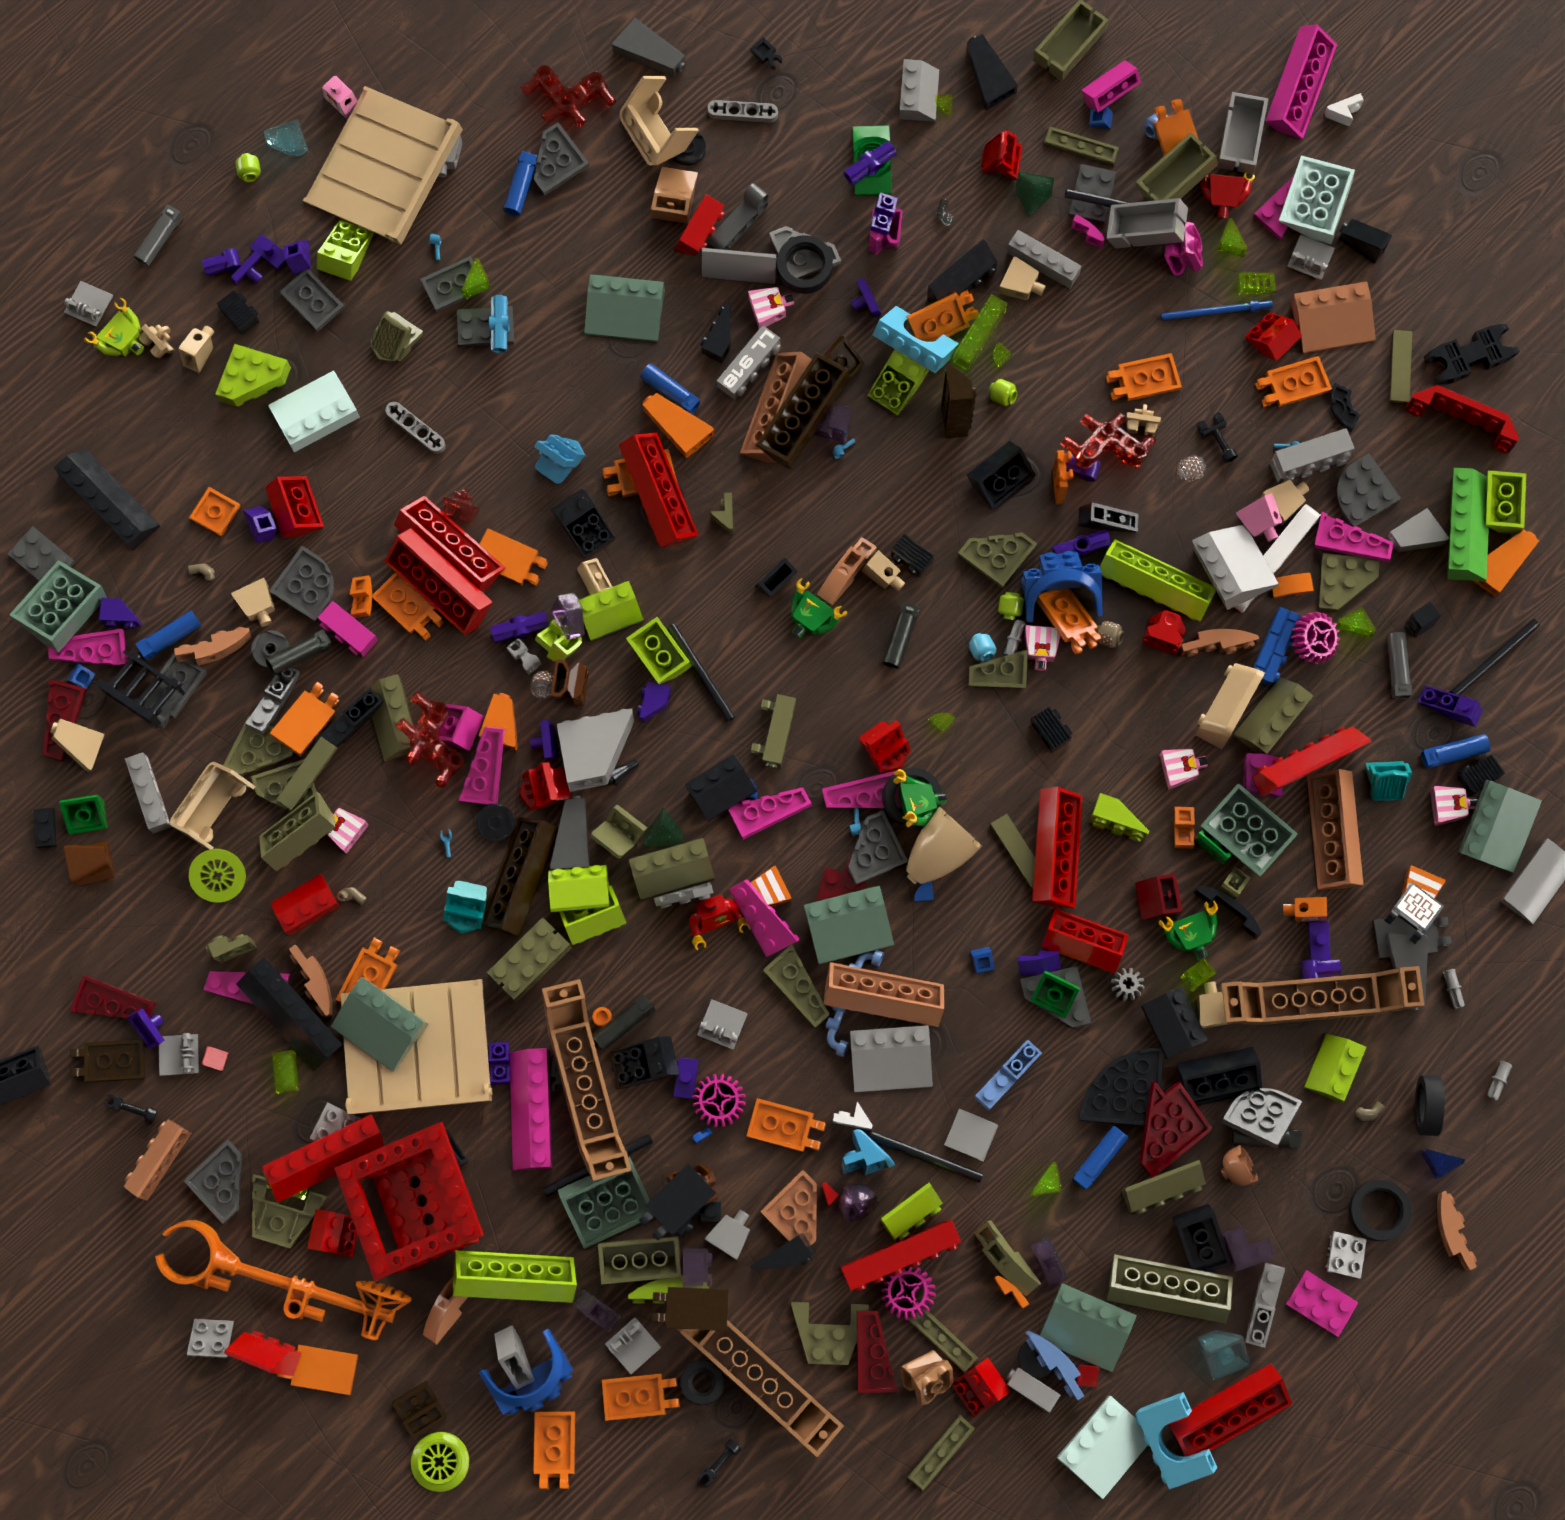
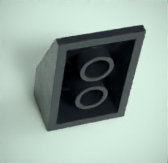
(1201, 1239)

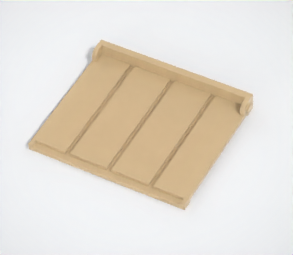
(383, 165)
(441, 1067)

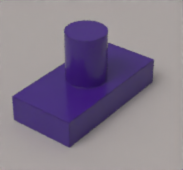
(269, 252)
(247, 269)
(866, 299)
(546, 741)
(1319, 941)
(147, 1027)
(686, 1079)

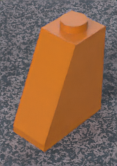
(502, 715)

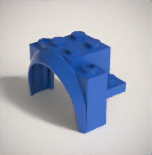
(1061, 572)
(545, 1383)

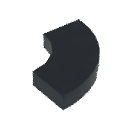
(1342, 407)

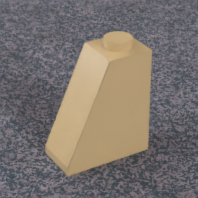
(77, 742)

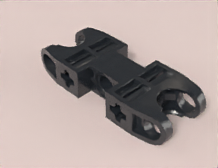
(1458, 360)

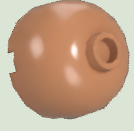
(1238, 1167)

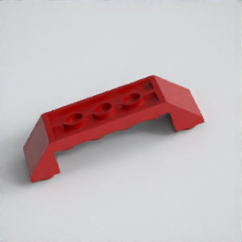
(1469, 410)

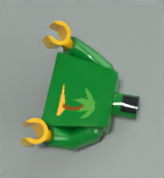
(811, 613)
(917, 799)
(1193, 931)

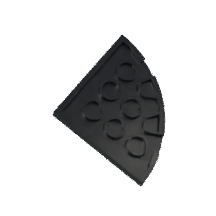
(1123, 1089)

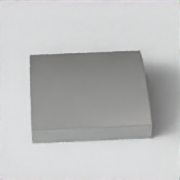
(971, 1135)

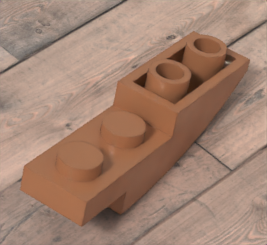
(845, 571)
(1225, 639)
(222, 645)
(318, 985)
(1449, 1223)
(443, 1314)

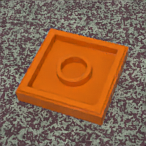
(215, 512)

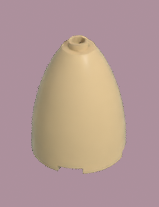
(940, 849)

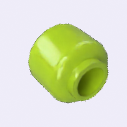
(248, 167)
(1003, 392)
(1011, 605)

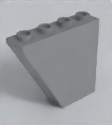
(593, 747)

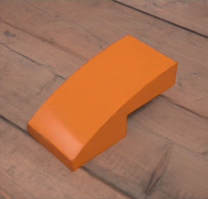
(1293, 584)
(362, 596)
(1184, 827)
(1006, 1287)

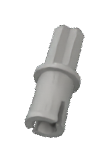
(1014, 638)
(1454, 988)
(1499, 1080)

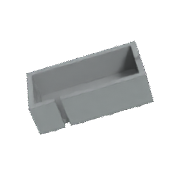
(1242, 133)
(1147, 223)
(1312, 456)

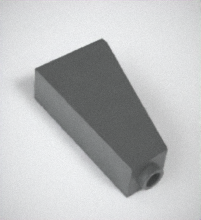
(648, 48)
(572, 839)
(1407, 954)

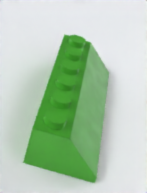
(1467, 526)

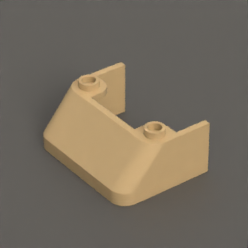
(646, 127)
(1229, 704)
(207, 801)

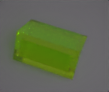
(285, 1072)

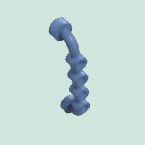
(834, 1023)

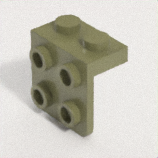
(619, 832)

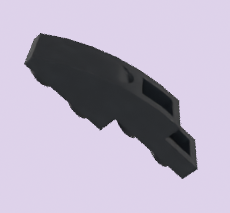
(352, 719)

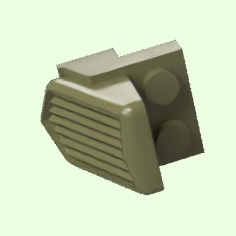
(394, 337)

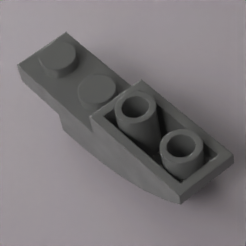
(273, 701)

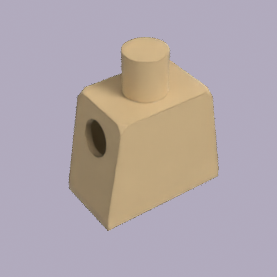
(1020, 281)
(196, 348)
(1288, 498)
(878, 566)
(256, 601)
(1211, 1007)

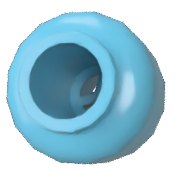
(982, 647)

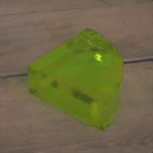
(944, 102)
(1000, 354)
(942, 720)

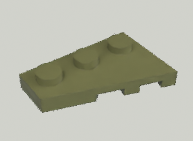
(1001, 672)

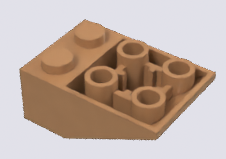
(674, 195)

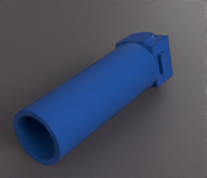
(520, 184)
(670, 388)
(168, 635)
(1455, 751)
(1100, 1157)

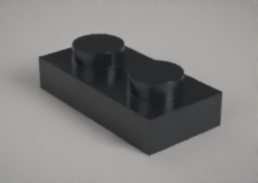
(45, 828)

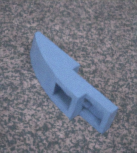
(1007, 1075)
(1053, 1357)

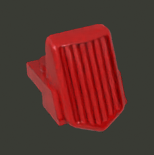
(1002, 155)
(886, 746)
(543, 787)

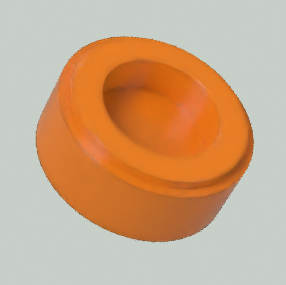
(601, 1016)

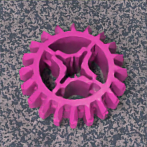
(1310, 635)
(710, 1101)
(917, 1307)

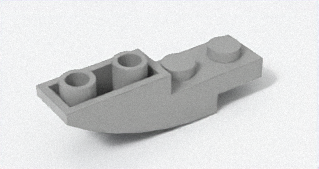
(1264, 1305)

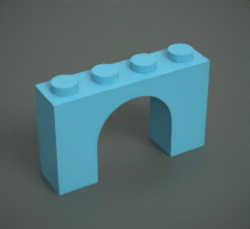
(928, 354)
(1174, 1469)

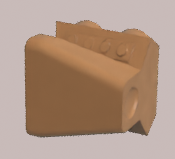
(927, 1376)

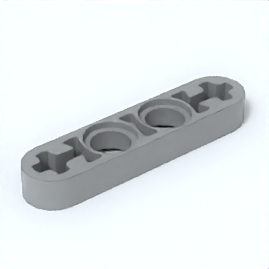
(742, 114)
(415, 427)

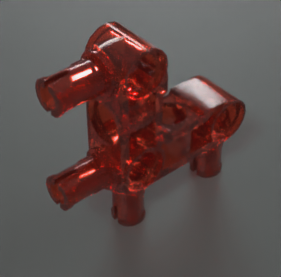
(577, 95)
(1110, 438)
(425, 739)

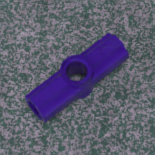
(870, 163)
(1093, 542)
(519, 627)

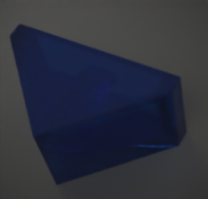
(1440, 1163)

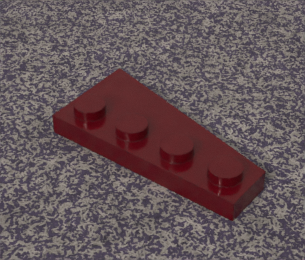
(65, 704)
(107, 1000)
(873, 1362)

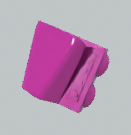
(879, 241)
(1185, 253)

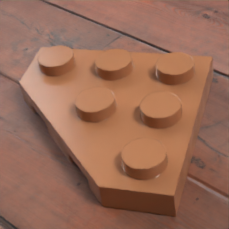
(795, 1208)

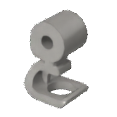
(520, 651)

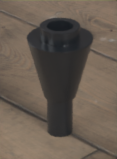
(621, 771)

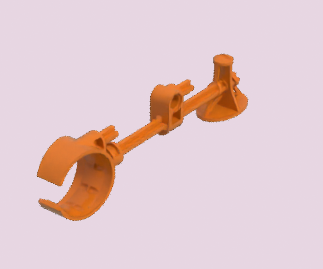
(298, 1290)

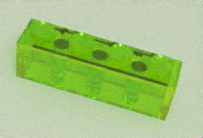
(979, 332)

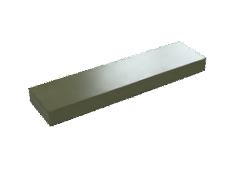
(1081, 146)
(1400, 366)
(306, 773)
(1015, 847)
(944, 1340)
(941, 1452)

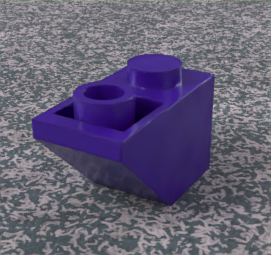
(298, 256)
(260, 524)
(115, 612)
(655, 700)

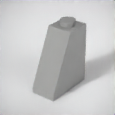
(1418, 533)
(513, 1357)
(1032, 1389)

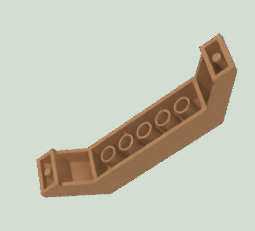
(1322, 997)
(583, 1081)
(768, 1385)

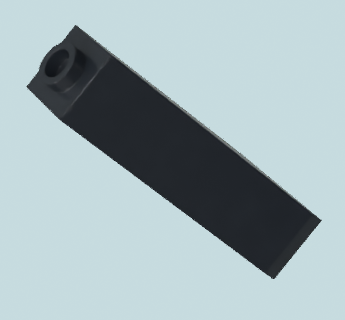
(990, 73)

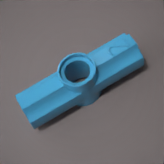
(499, 323)

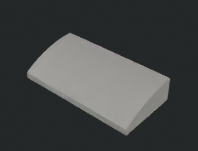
(739, 265)
(1537, 882)

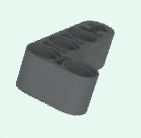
(741, 218)

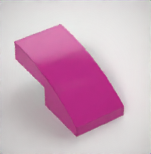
(1093, 235)

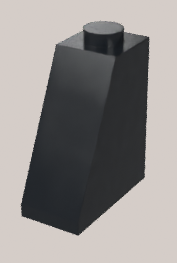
(1365, 239)

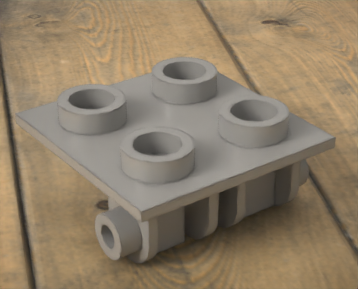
(1311, 257)
(88, 303)
(722, 1024)
(179, 1055)
(331, 1120)
(1346, 1254)
(210, 1338)
(633, 1345)

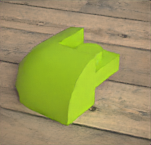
(556, 642)

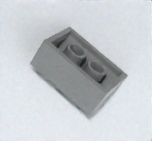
(918, 91)

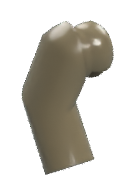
(204, 569)
(351, 894)
(1369, 1114)

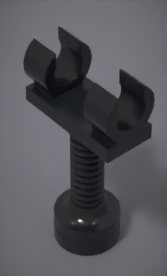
(1229, 454)
(149, 1114)
(710, 1473)

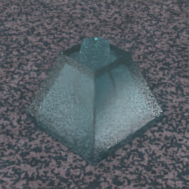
(287, 138)
(1223, 1353)

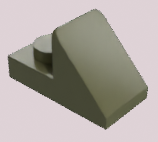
(724, 518)

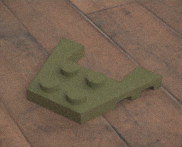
(279, 1222)
(827, 1342)

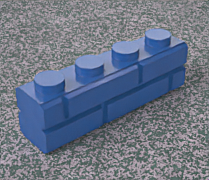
(1275, 645)

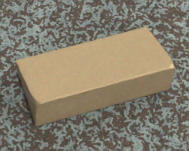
(593, 576)

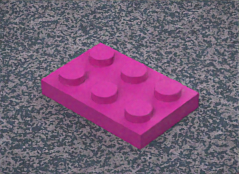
(1321, 1303)

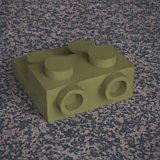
(224, 949)

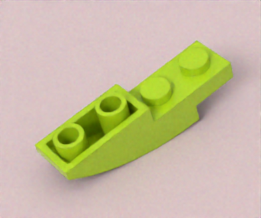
(660, 1285)

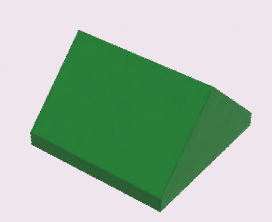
(84, 814)
(1212, 847)
(1055, 994)

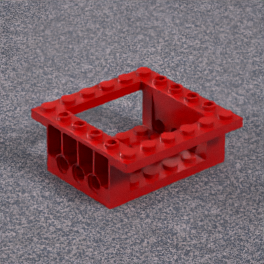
(392, 1168)

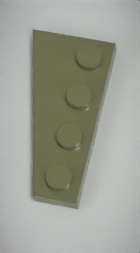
(792, 979)

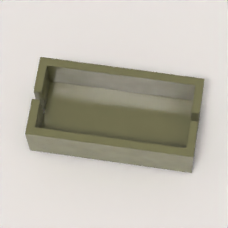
(1070, 40)
(1178, 170)
(529, 959)

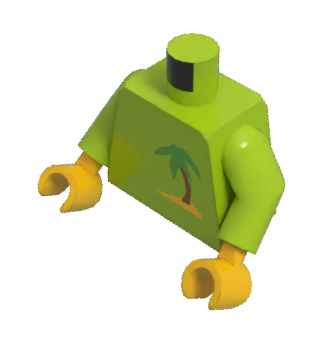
(119, 335)

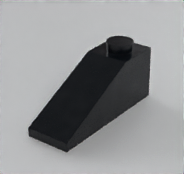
(1107, 518)
(790, 1254)

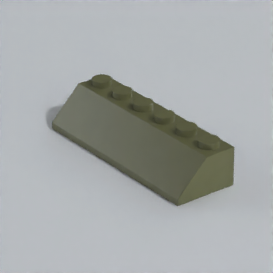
(1170, 1288)

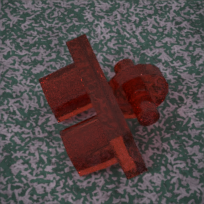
(467, 509)

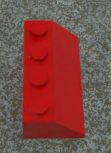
(1085, 940)

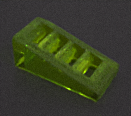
(1243, 289)

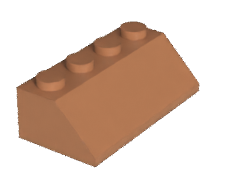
(156, 1160)

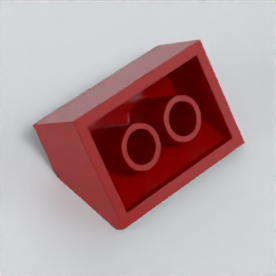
(700, 226)
(294, 506)
(304, 905)
(265, 1353)

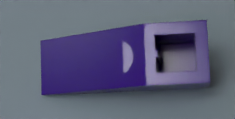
(1451, 705)

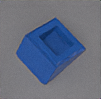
(1101, 119)
(81, 676)
(982, 960)

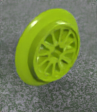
(213, 894)
(452, 1480)

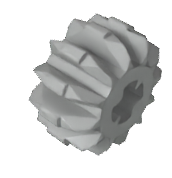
(1122, 987)

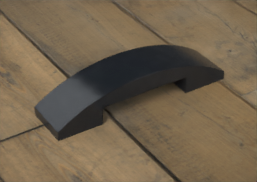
(1233, 905)

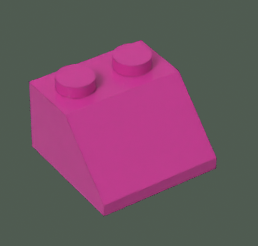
(460, 727)

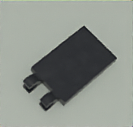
(678, 1201)

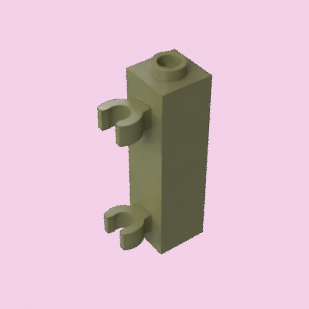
(779, 731)

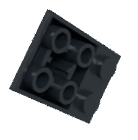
(583, 522)
(644, 1062)

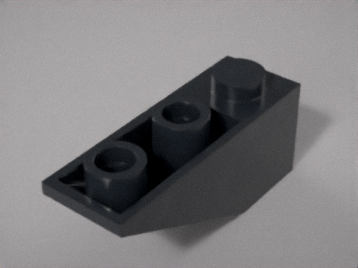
(719, 340)

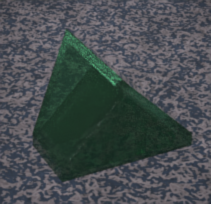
(1033, 190)
(663, 831)

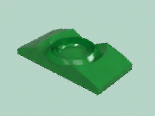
(868, 139)

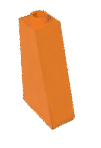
(679, 426)
(1506, 560)

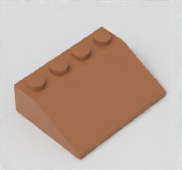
(1334, 317)

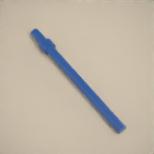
(1252, 306)

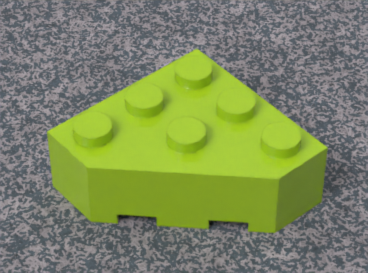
(250, 375)

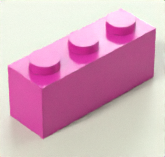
(1111, 86)
(347, 629)

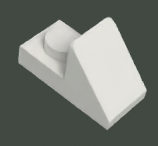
(1342, 110)
(859, 1120)

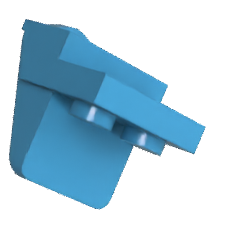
(558, 457)
(868, 1155)

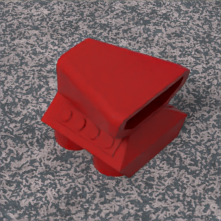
(1165, 632)

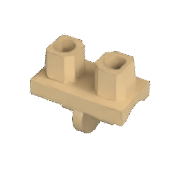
(159, 336)
(1144, 418)

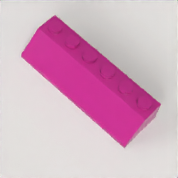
(1301, 81)
(530, 1109)

